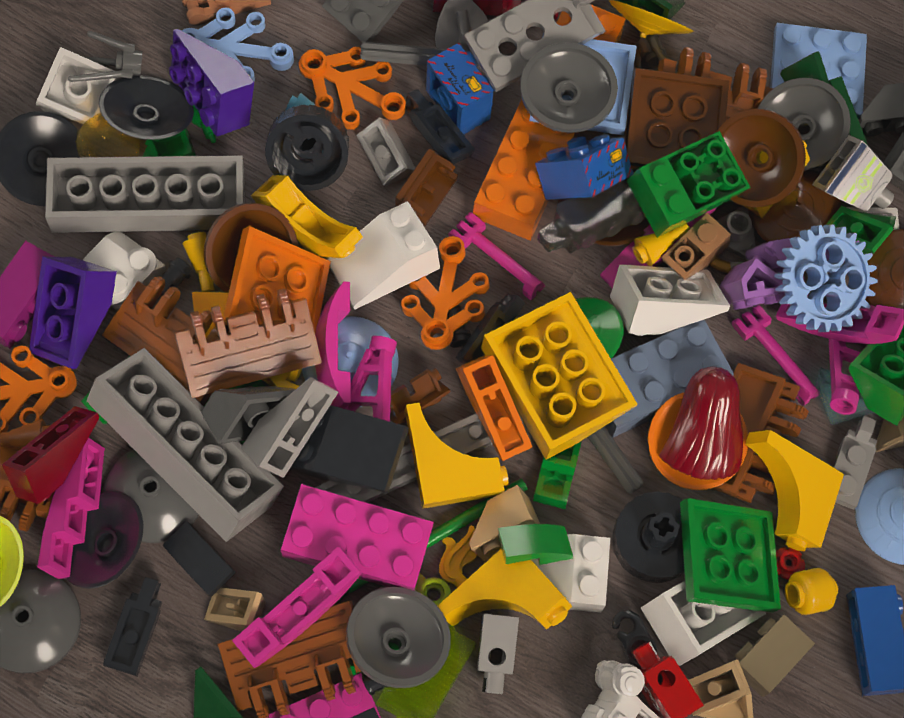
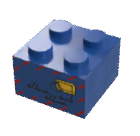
(460, 88)
(584, 167)

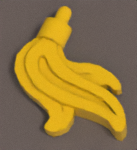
(456, 557)

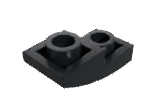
(198, 559)

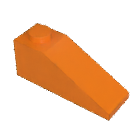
(494, 406)

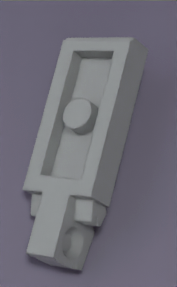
(855, 461)

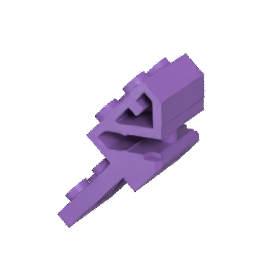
(754, 280)

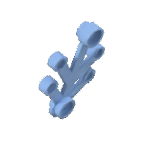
(231, 43)

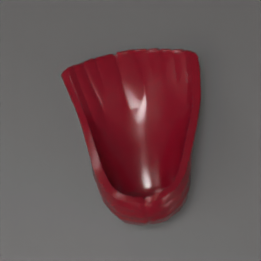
(707, 427)

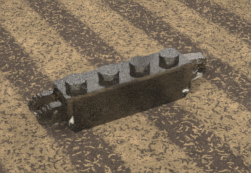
(587, 220)

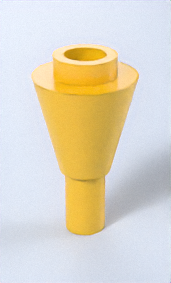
(651, 248)
(195, 250)

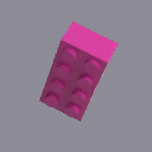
(378, 540)

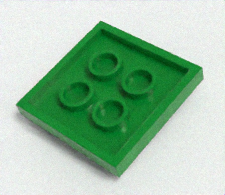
(729, 556)

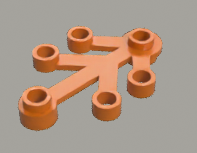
(349, 82)
(446, 299)
(21, 389)

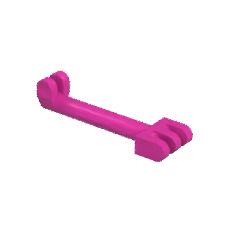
(473, 235)
(758, 329)

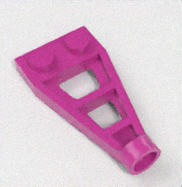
(375, 361)
(843, 388)

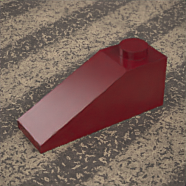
(50, 456)

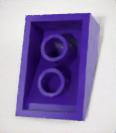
(69, 308)

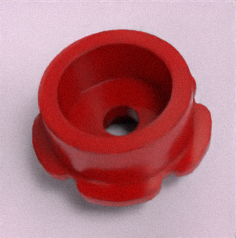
(794, 556)

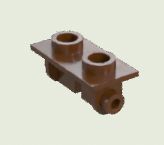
(426, 390)

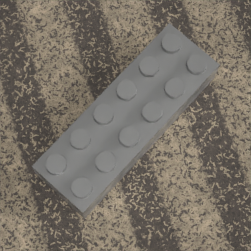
(141, 192)
(175, 440)

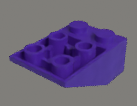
(211, 83)

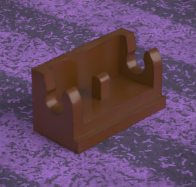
(428, 185)

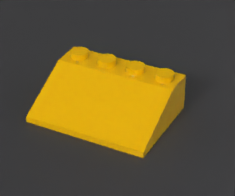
(558, 374)

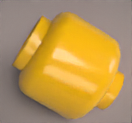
(811, 591)

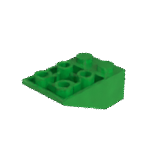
(687, 183)

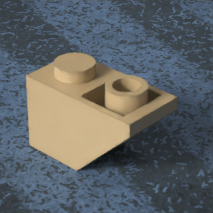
(503, 510)

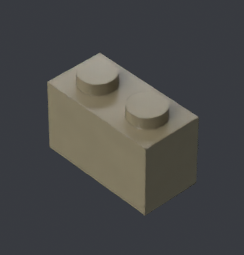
(773, 654)

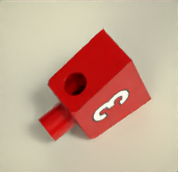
(675, 694)

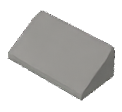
(386, 151)

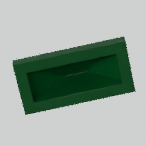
(209, 699)

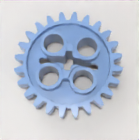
(842, 299)

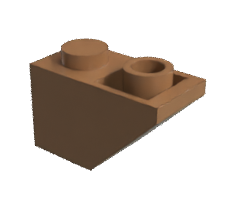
(697, 247)

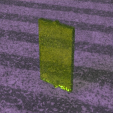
(427, 698)

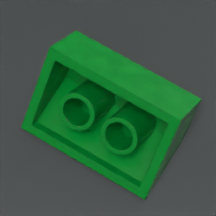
(880, 378)

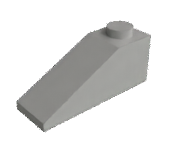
(288, 426)

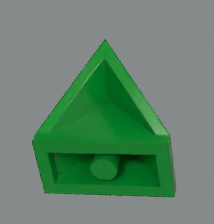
(868, 226)

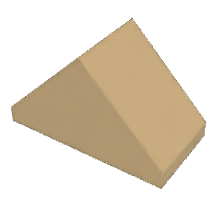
(235, 608)

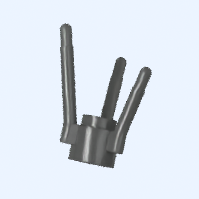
(650, 51)
(127, 61)

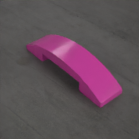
(875, 327)
(327, 340)
(299, 609)

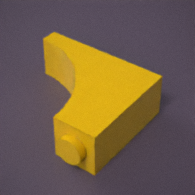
(446, 474)
(803, 488)
(510, 587)

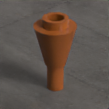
(23, 435)

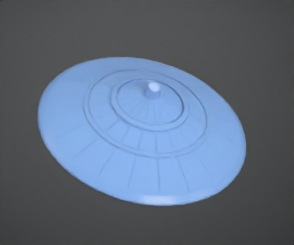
(353, 340)
(882, 514)

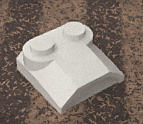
(72, 99)
(129, 260)

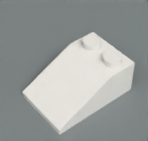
(387, 257)
(660, 300)
(583, 577)
(693, 627)

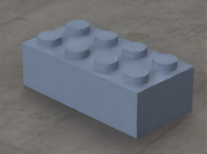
(663, 370)

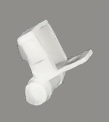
(619, 689)

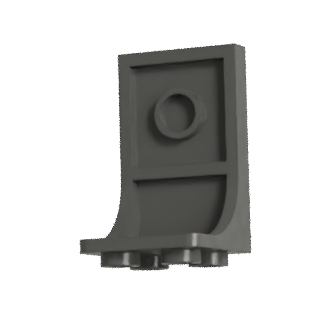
(362, 17)

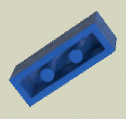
(878, 638)

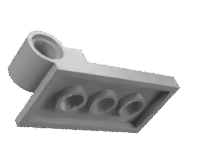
(512, 27)

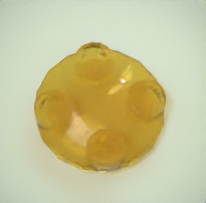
(100, 139)

